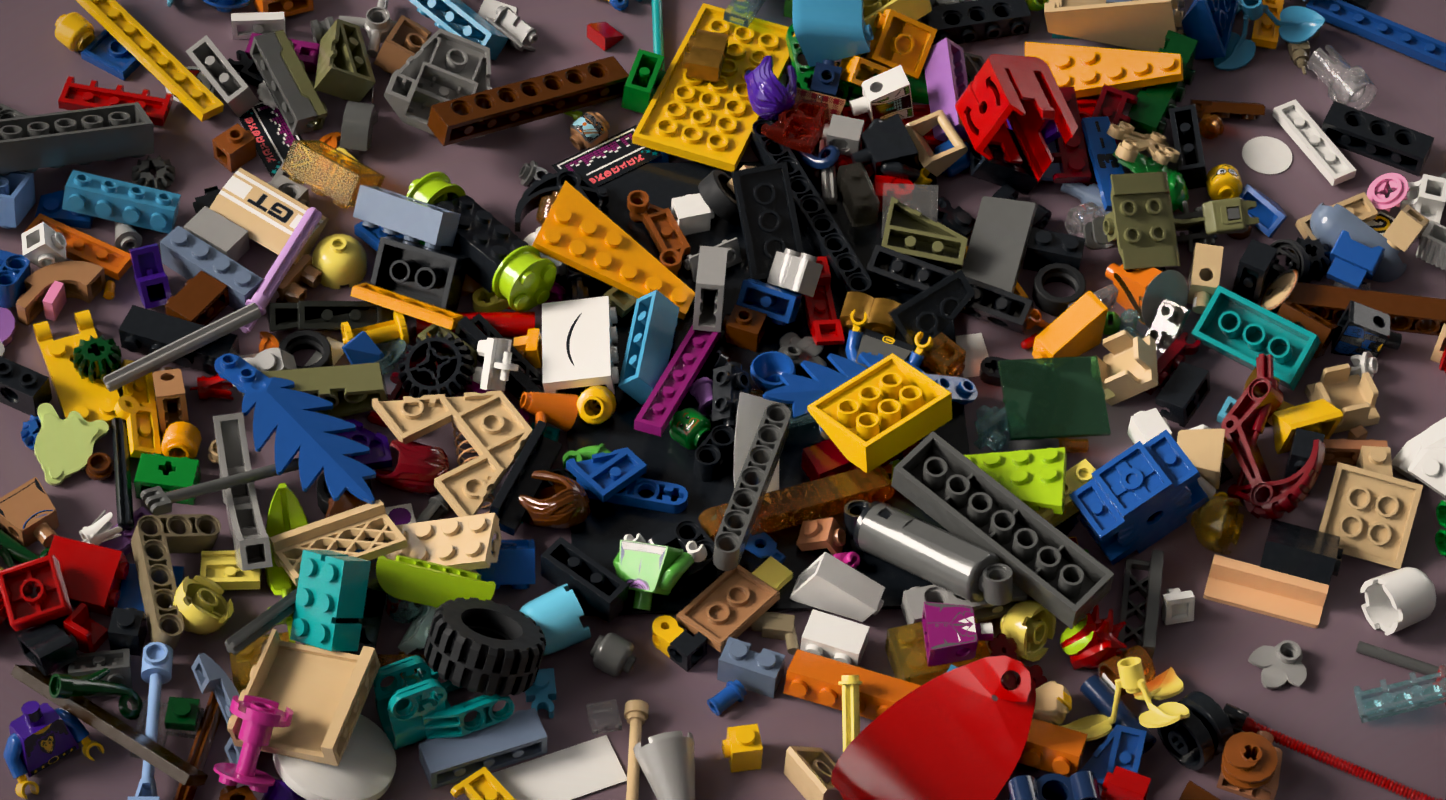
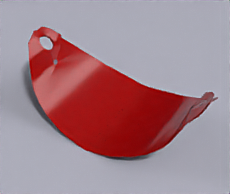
(943, 738)

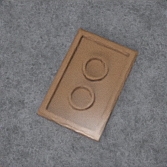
(728, 606)

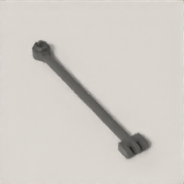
(161, 502)

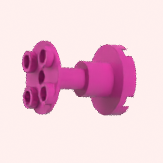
(258, 721)

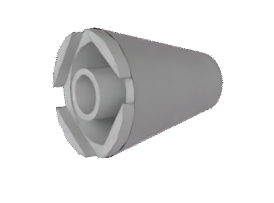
(669, 765)

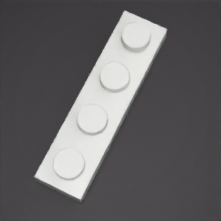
(1314, 142)

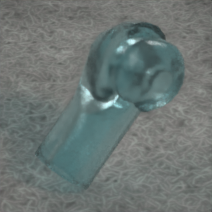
(1129, 322)

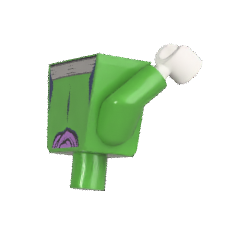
(653, 567)

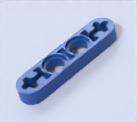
(631, 497)

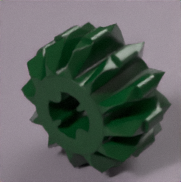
(96, 358)

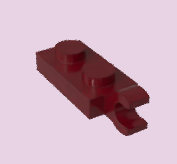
(1172, 358)

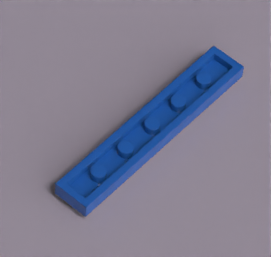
(1382, 31)

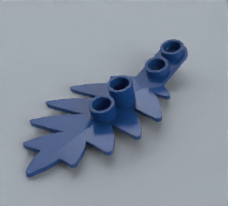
(803, 391)
(299, 429)

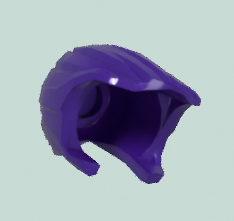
(767, 93)

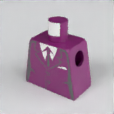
(951, 633)

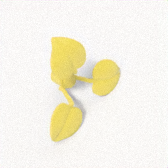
(1133, 680)

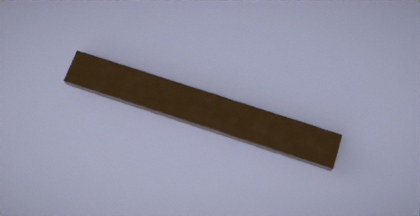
(114, 729)

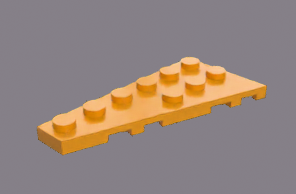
(1092, 67)
(595, 245)

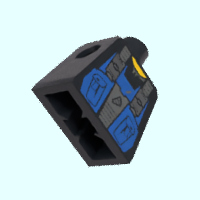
(1362, 331)

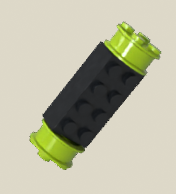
(495, 254)

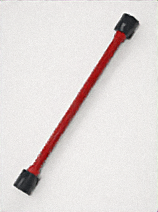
(1241, 722)

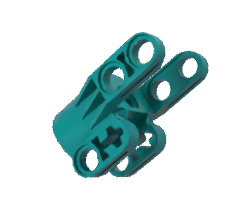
(419, 705)

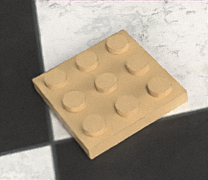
(1371, 514)

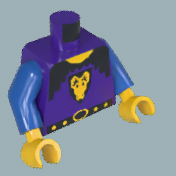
(42, 739)

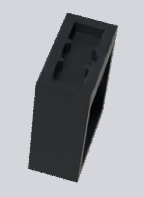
(1001, 172)

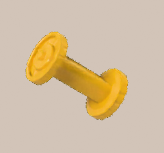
(379, 332)

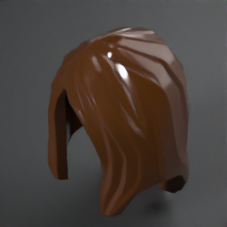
(556, 506)

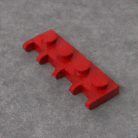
(81, 96)

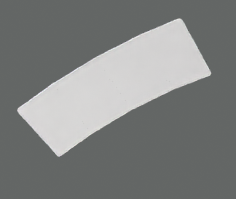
(748, 419)

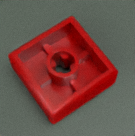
(17, 585)

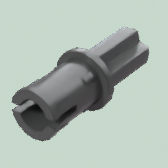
(435, 509)

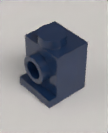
(828, 69)

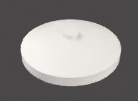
(361, 774)

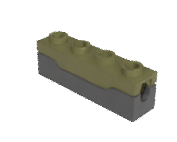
(288, 82)

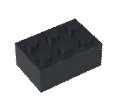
(420, 272)

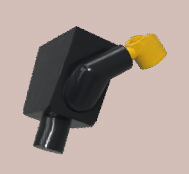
(891, 151)

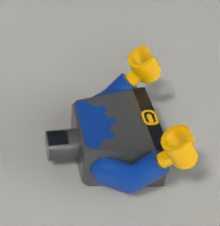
(882, 345)

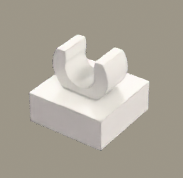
(1178, 606)

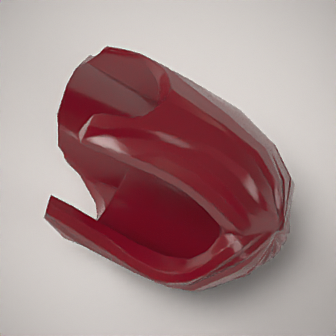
(416, 468)

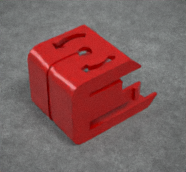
(1026, 96)

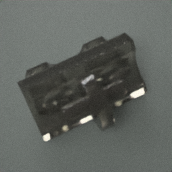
(1168, 324)

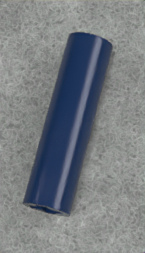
(1102, 698)

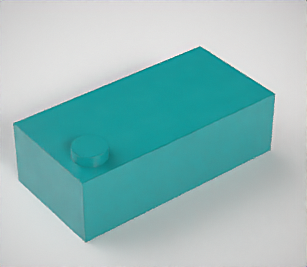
(1246, 330)

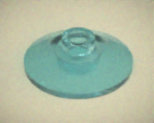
(392, 353)

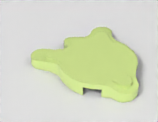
(65, 443)

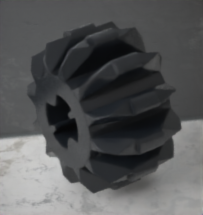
(1318, 255)

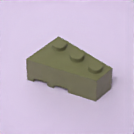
(344, 63)
(923, 238)

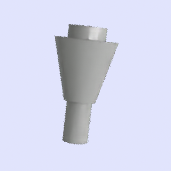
(126, 237)

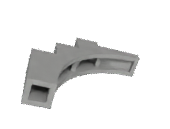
(242, 506)

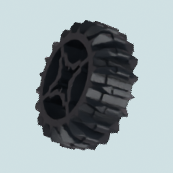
(457, 367)

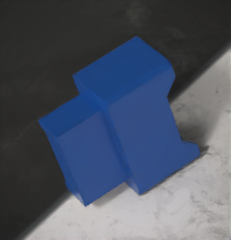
(1353, 261)

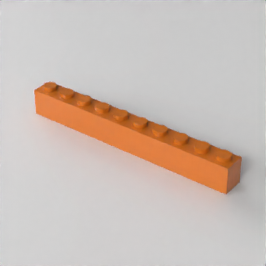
(817, 679)

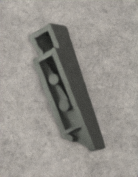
(325, 315)

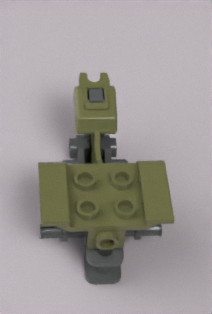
(1145, 224)

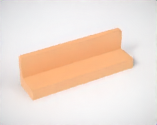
(1265, 591)

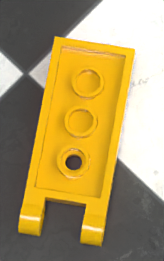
(73, 392)

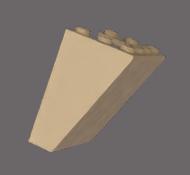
(1124, 24)

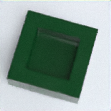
(182, 714)

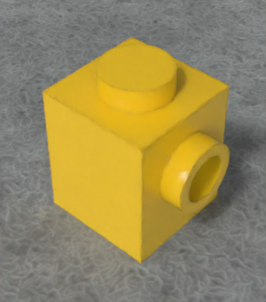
(743, 748)

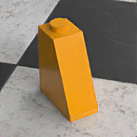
(1074, 330)

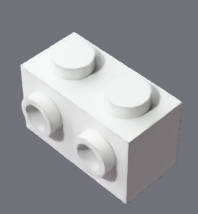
(835, 638)

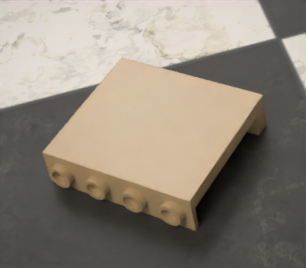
(320, 688)

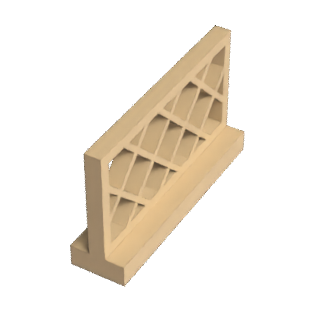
(342, 531)

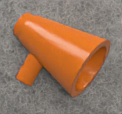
(553, 408)

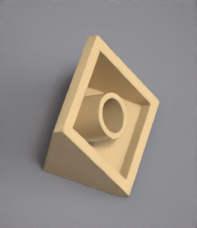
(811, 773)

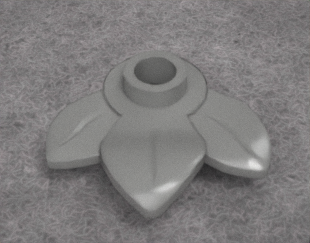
(1277, 667)

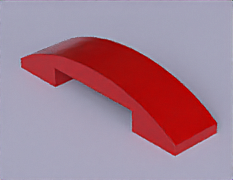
(821, 310)

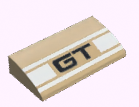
(264, 212)

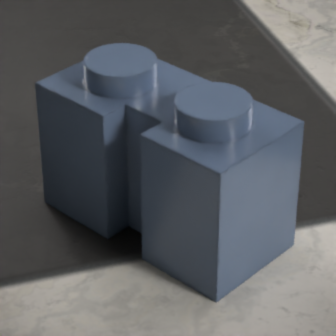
(754, 670)

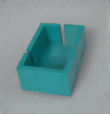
(328, 589)

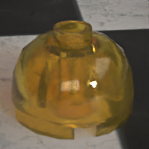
(1218, 523)

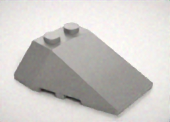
(437, 73)

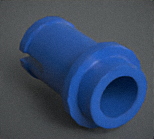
(728, 696)

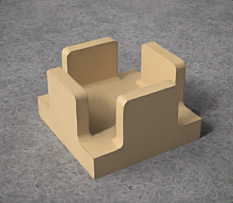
(1129, 366)
(1350, 394)

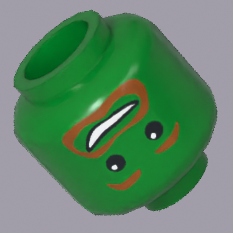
(689, 428)

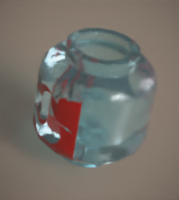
(403, 610)

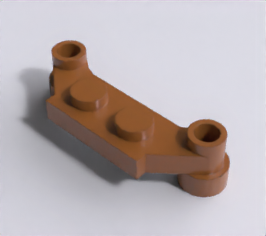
(662, 229)

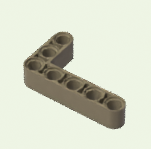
(151, 545)

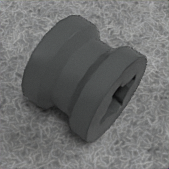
(320, 28)

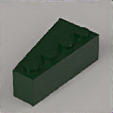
(1154, 101)

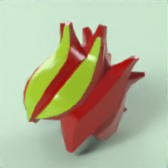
(1092, 640)

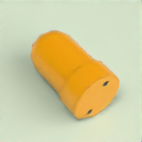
(109, 291)

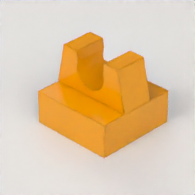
(530, 347)

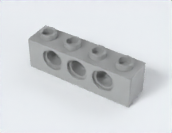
(914, 600)

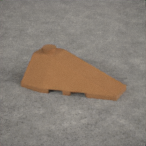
(400, 44)

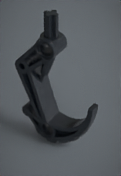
(531, 198)

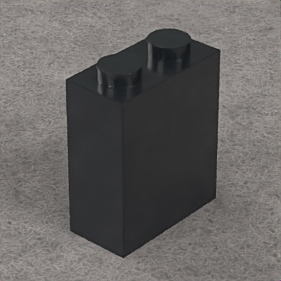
(1302, 552)

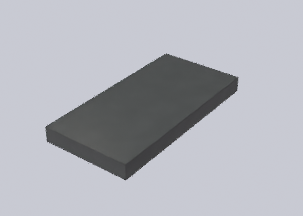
(999, 241)

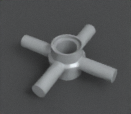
(377, 25)

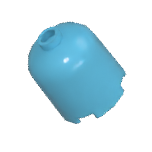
(558, 617)

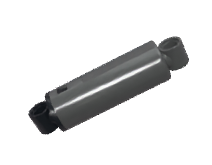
(928, 552)

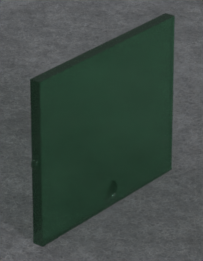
(1053, 398)

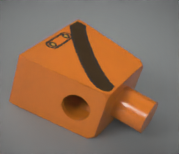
(1131, 285)

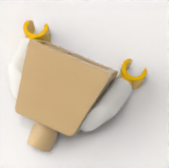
(1206, 451)

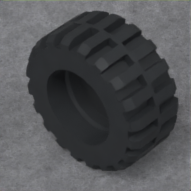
(484, 647)

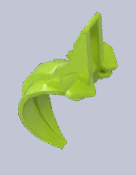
(283, 515)

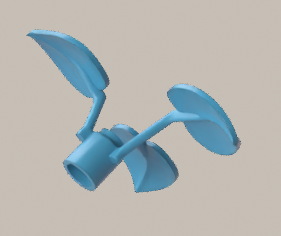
(1296, 26)

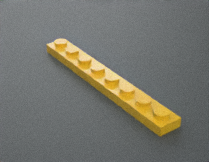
(154, 57)

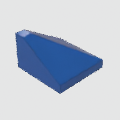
(362, 350)

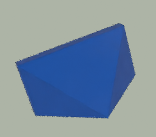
(1268, 211)

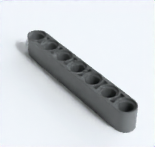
(751, 487)

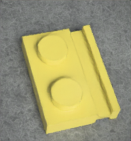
(222, 569)

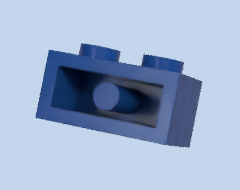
(776, 302)

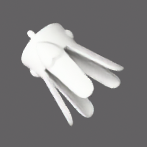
(99, 530)

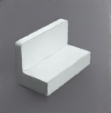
(246, 23)

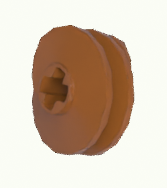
(1248, 761)

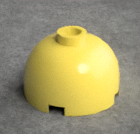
(340, 260)
(202, 605)
(1029, 627)

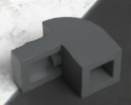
(358, 125)

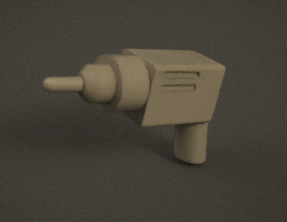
(1300, 53)
(779, 627)

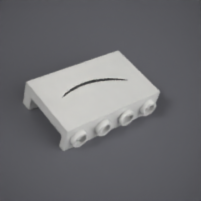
(579, 344)

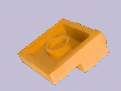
(900, 42)

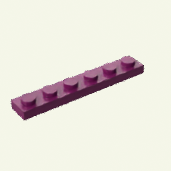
(676, 381)

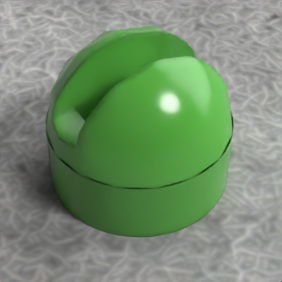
(1114, 328)

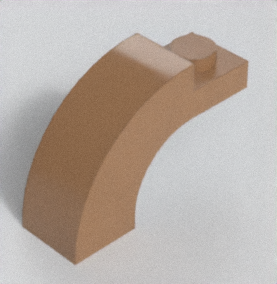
(80, 279)

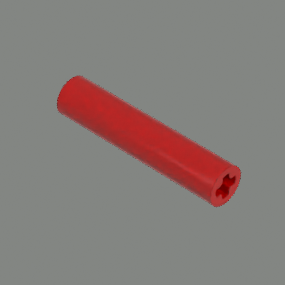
(506, 323)

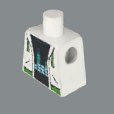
(885, 96)

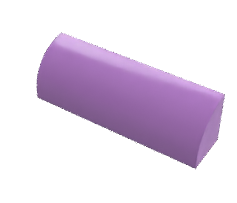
(946, 83)

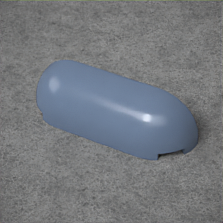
(1328, 224)

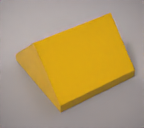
(1312, 416)

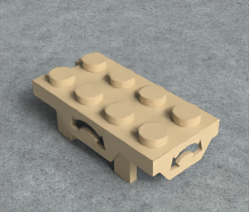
(453, 541)

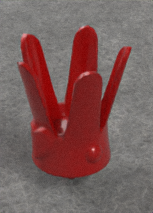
(213, 387)

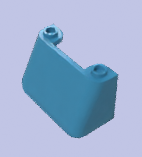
(830, 29)

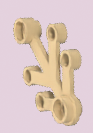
(1135, 142)

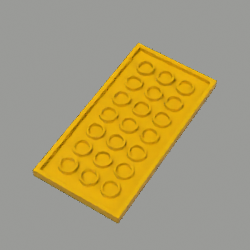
(710, 118)

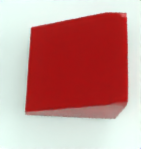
(603, 35)

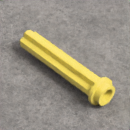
(850, 708)

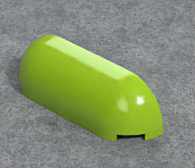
(429, 582)

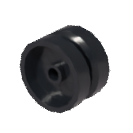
(1199, 736)

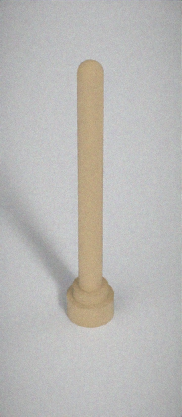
(635, 713)

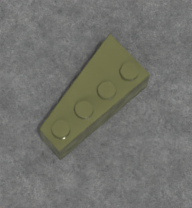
(345, 386)

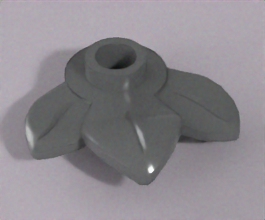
(801, 349)

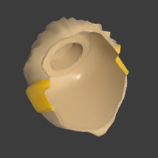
(1052, 703)

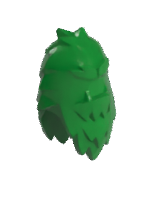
(1177, 184)

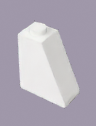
(838, 589)

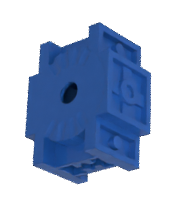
(1139, 497)

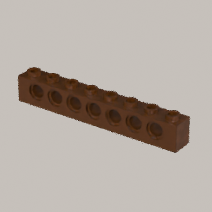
(527, 100)

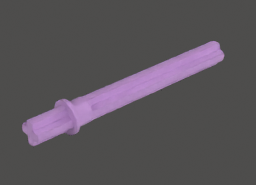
(283, 263)

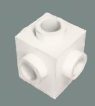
(43, 245)

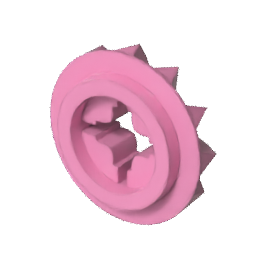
(1380, 187)

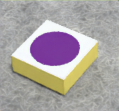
(401, 514)

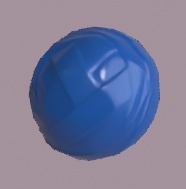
(768, 368)

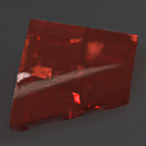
(799, 126)

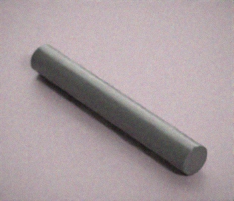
(1396, 659)

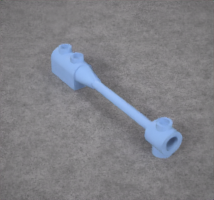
(155, 670)

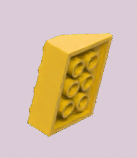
(882, 412)

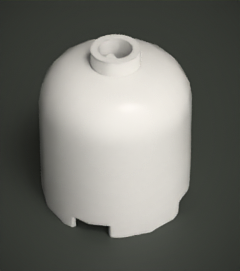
(1398, 599)

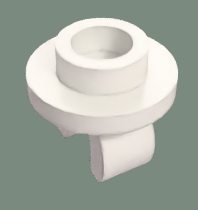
(1364, 363)

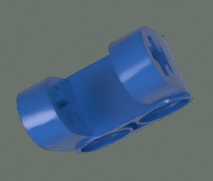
(13, 272)

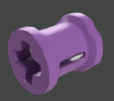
(703, 390)

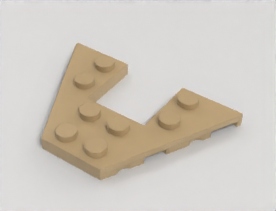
(485, 421)

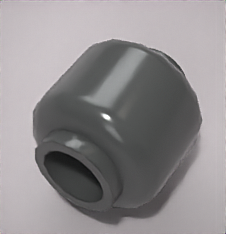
(613, 654)

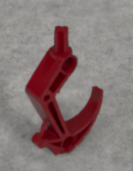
(1242, 431)

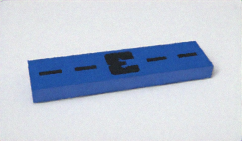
(1100, 150)

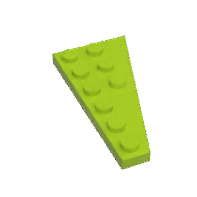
(1030, 475)

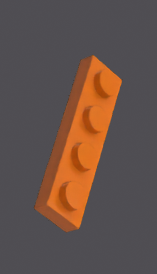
(89, 249)

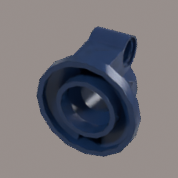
(1053, 786)

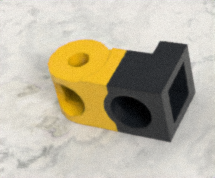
(677, 643)

